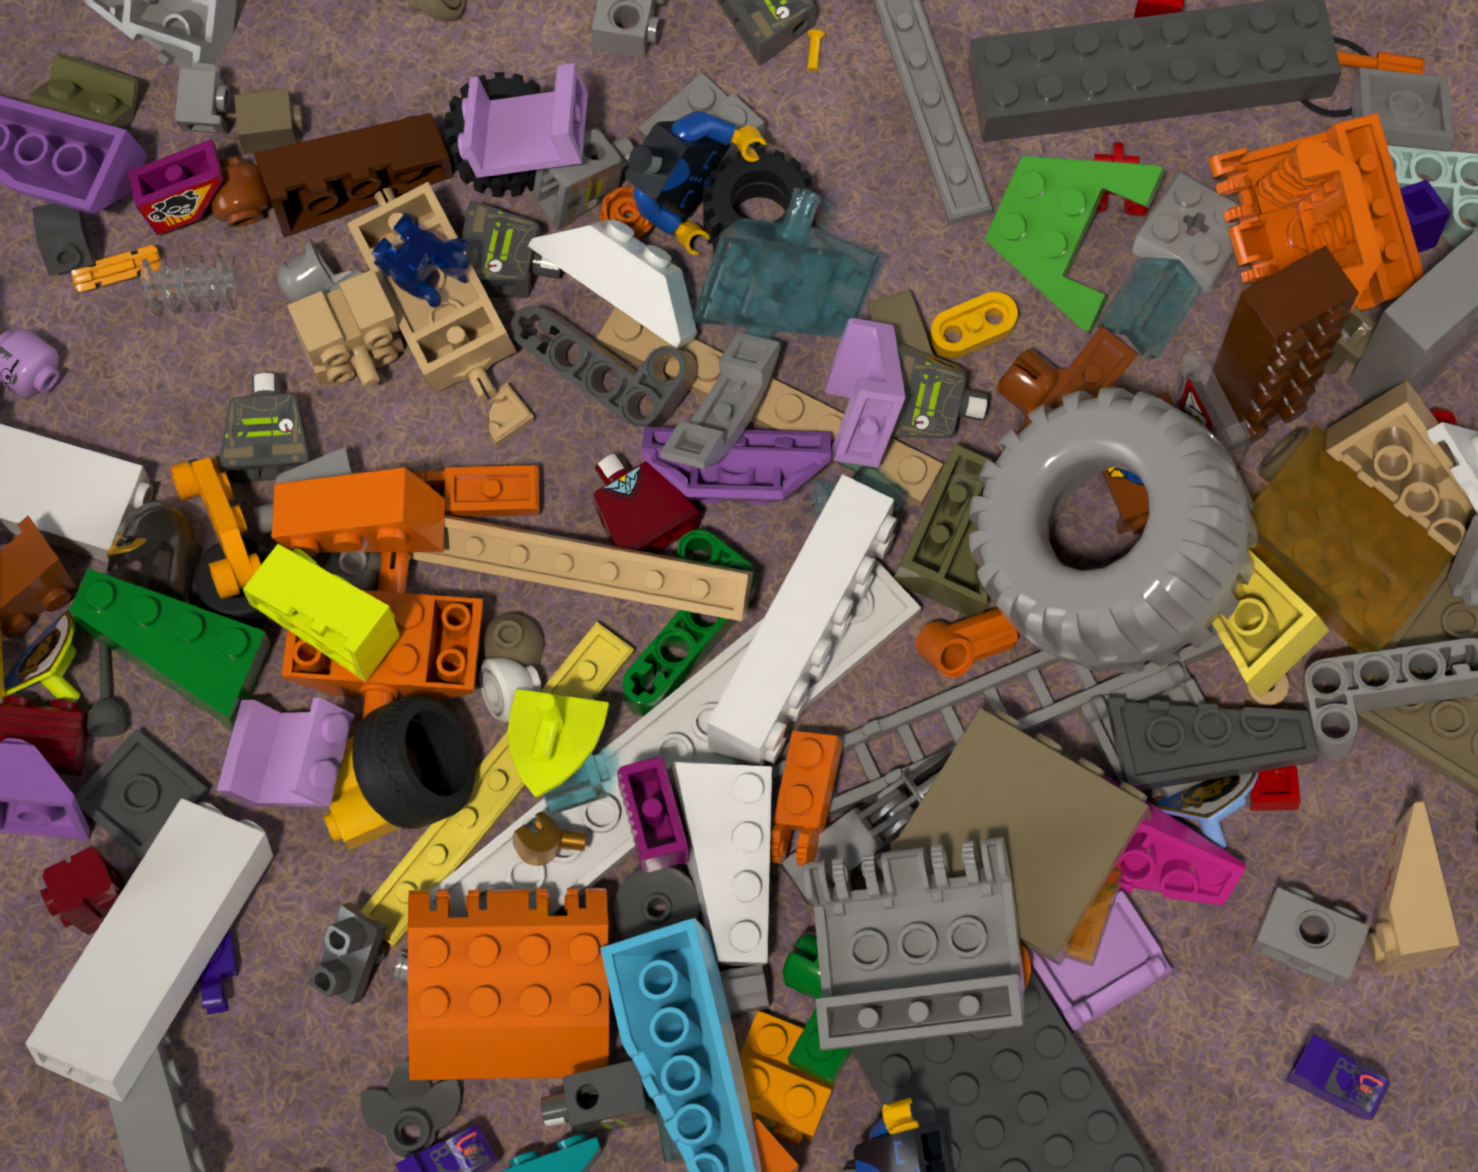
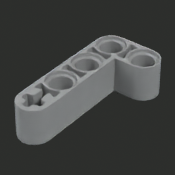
(1399, 688)

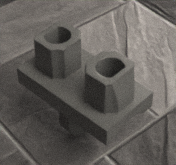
(349, 955)

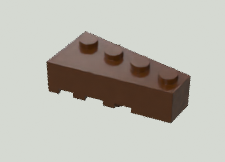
(344, 171)

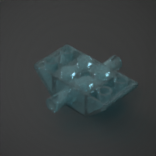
(785, 276)

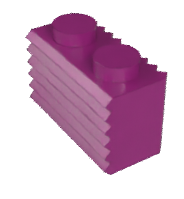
(653, 814)

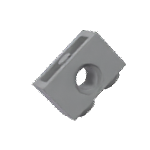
(1281, 940)

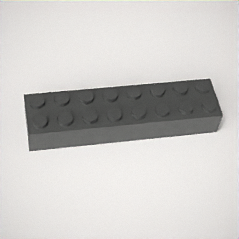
(1152, 68)

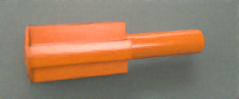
(1383, 61)

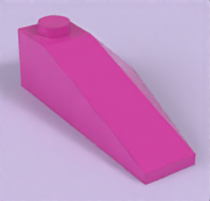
(1177, 861)

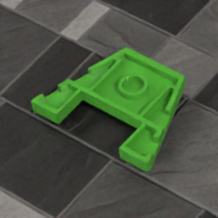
(1049, 215)

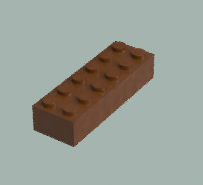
(1283, 340)

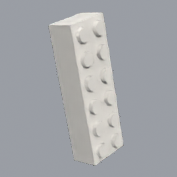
(800, 624)

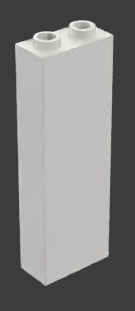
(67, 491)
(151, 949)

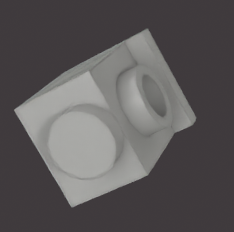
(202, 99)

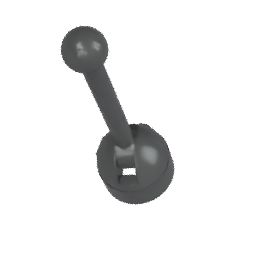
(105, 716)

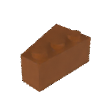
(30, 580)

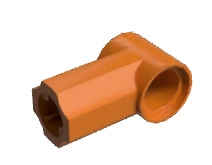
(966, 641)

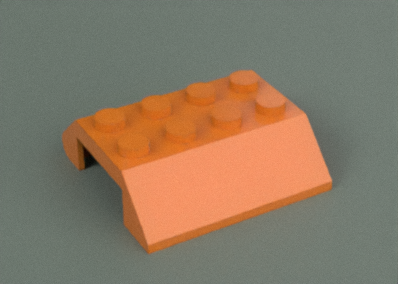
(1330, 206)
(1276, 239)
(507, 986)

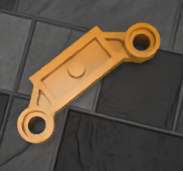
(206, 479)

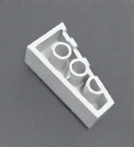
(728, 841)

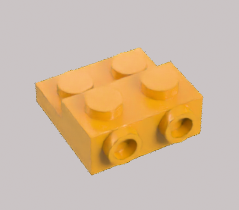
(776, 1089)

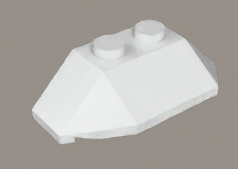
(625, 274)

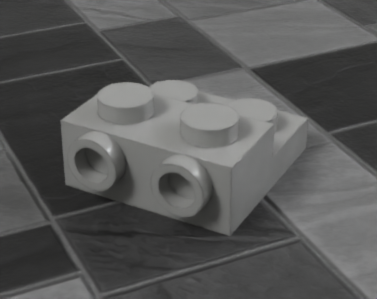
(707, 97)
(1409, 105)

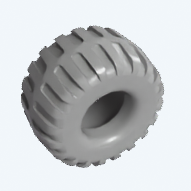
(1171, 578)

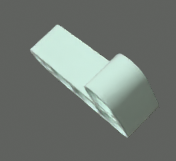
(1446, 172)

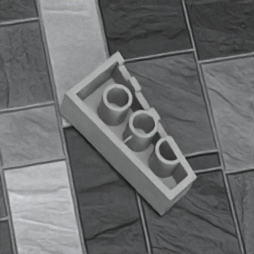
(154, 1122)

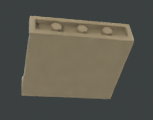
(1055, 817)

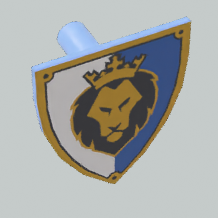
(1210, 803)

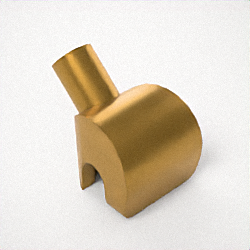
(543, 846)

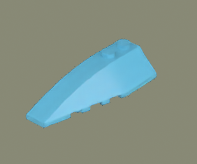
(684, 1043)

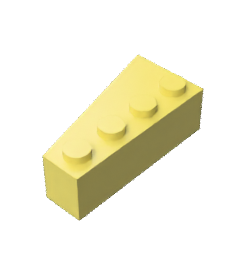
(1268, 628)

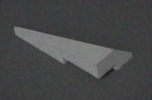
(179, 29)

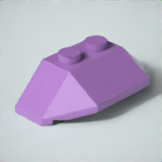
(757, 469)

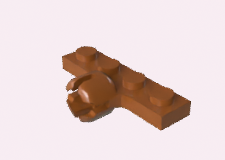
(1037, 382)

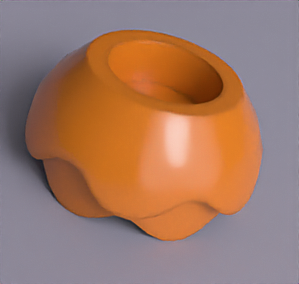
(621, 202)

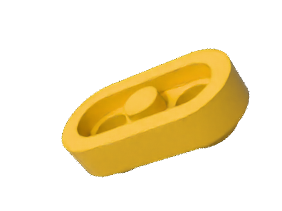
(971, 324)

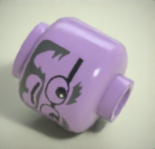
(27, 363)

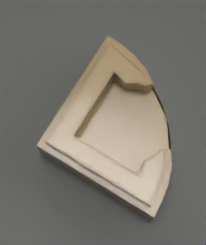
(507, 415)

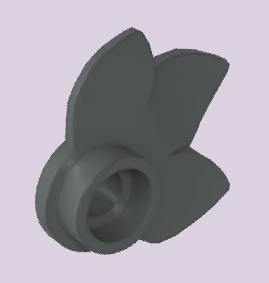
(409, 1104)

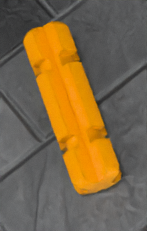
(115, 268)

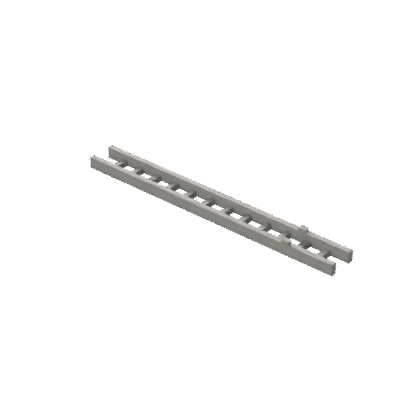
(985, 686)

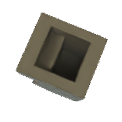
(1353, 341)

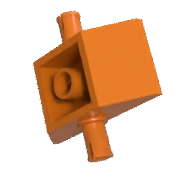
(429, 659)

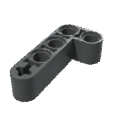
(596, 360)

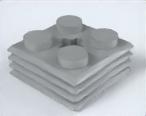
(1183, 206)

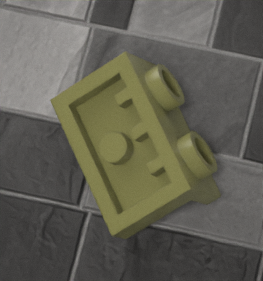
(88, 92)

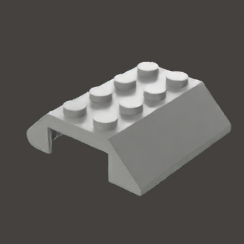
(916, 949)

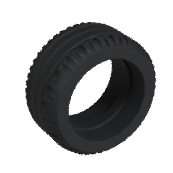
(385, 771)

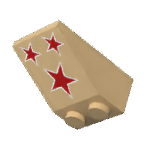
(1412, 910)

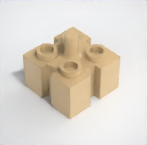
(347, 331)

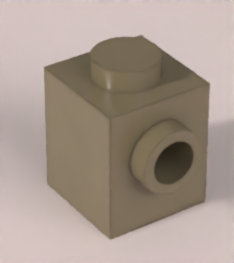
(267, 119)

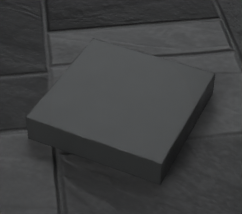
(137, 793)

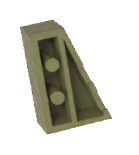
(939, 553)

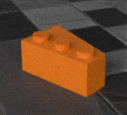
(359, 514)

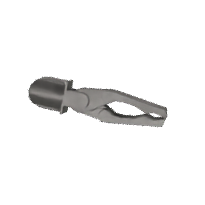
(871, 829)

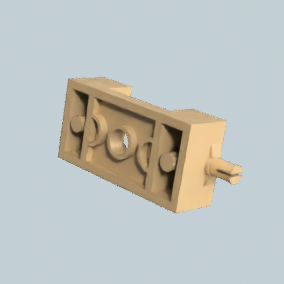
(462, 333)

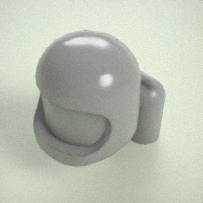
(309, 274)

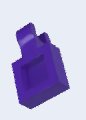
(220, 966)

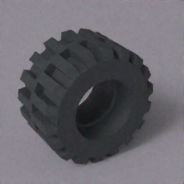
(454, 121)
(742, 180)

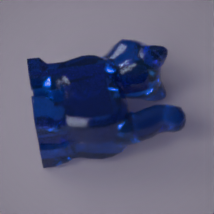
(419, 257)

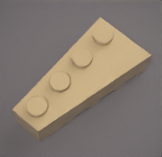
(1394, 454)

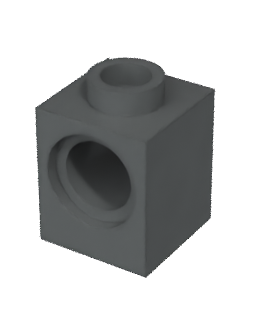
(62, 238)

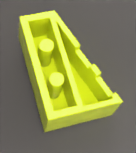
(323, 610)

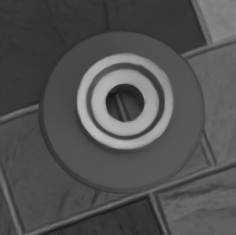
(644, 891)

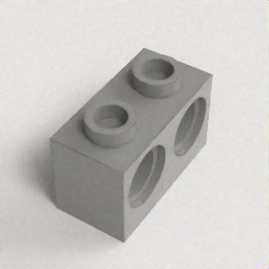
(633, 41)

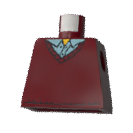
(641, 507)

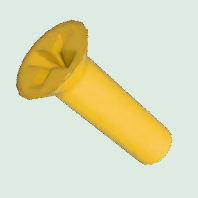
(814, 49)

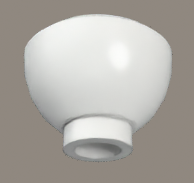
(499, 682)

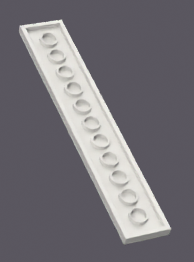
(671, 731)

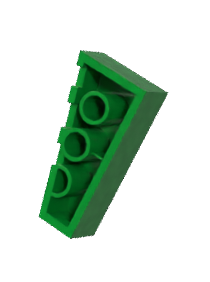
(178, 644)

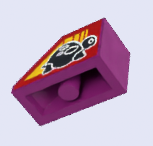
(177, 186)

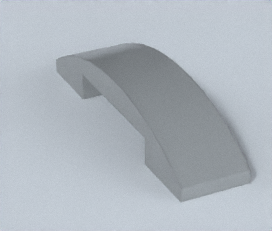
(728, 406)

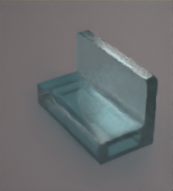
(1152, 304)

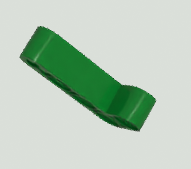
(681, 633)

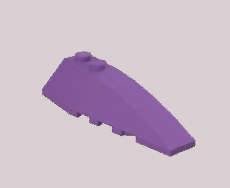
(65, 157)

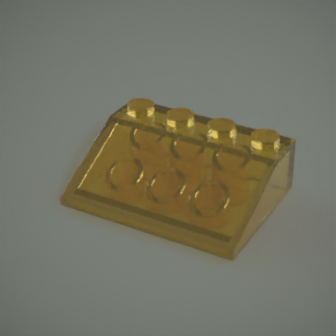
(1343, 545)

